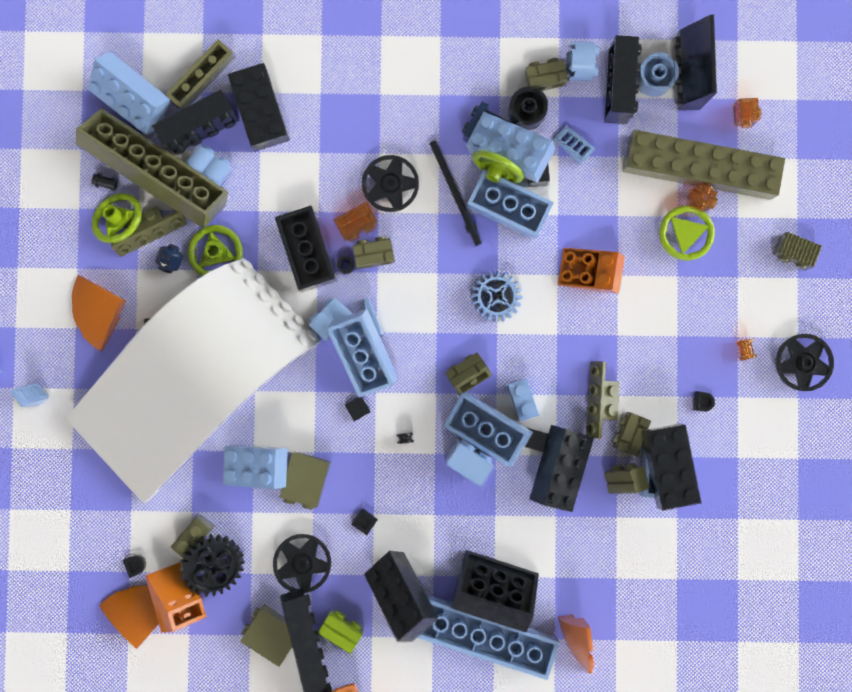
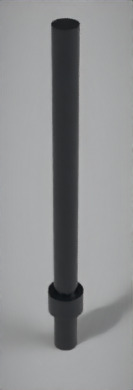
(469, 225)

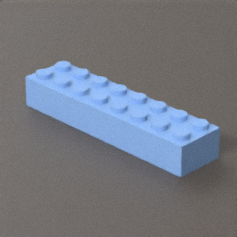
(521, 651)

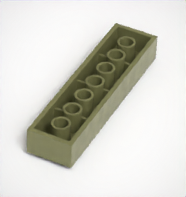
(704, 163)
(151, 167)

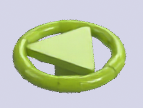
(497, 166)
(116, 218)
(686, 233)
(214, 251)

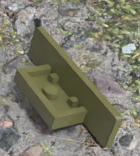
(150, 228)
(602, 399)

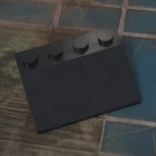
(696, 64)
(496, 591)

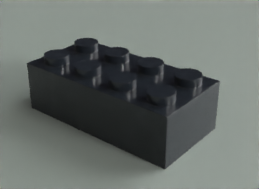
(622, 79)
(258, 107)
(196, 123)
(305, 249)
(671, 466)
(561, 468)
(400, 596)

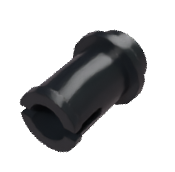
(103, 181)

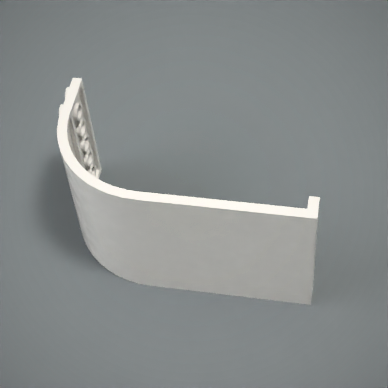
(188, 374)

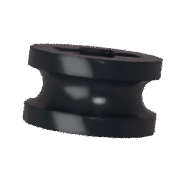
(351, 265)
(404, 438)

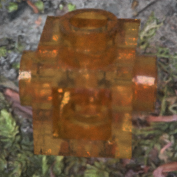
(696, 197)

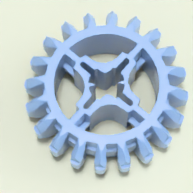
(503, 302)

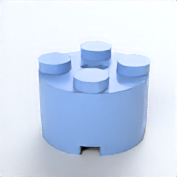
(581, 61)
(665, 77)

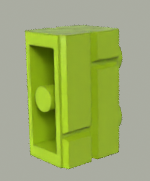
(341, 631)

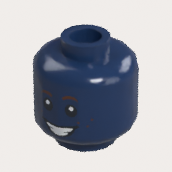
(169, 258)

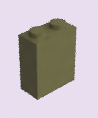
(305, 480)
(268, 635)

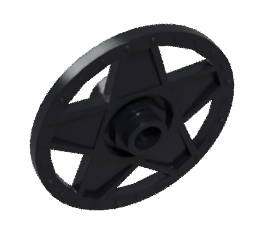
(390, 183)
(804, 362)
(302, 563)

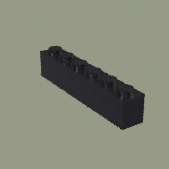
(304, 641)

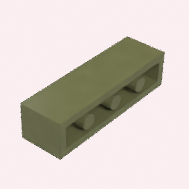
(200, 75)

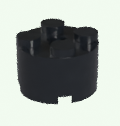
(527, 98)

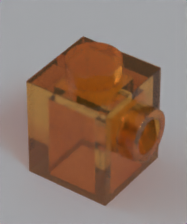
(746, 112)

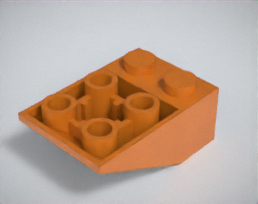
(591, 270)
(172, 600)

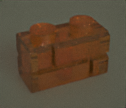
(356, 222)

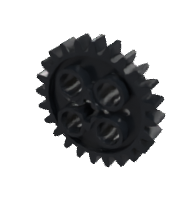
(216, 549)

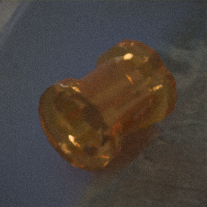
(746, 349)

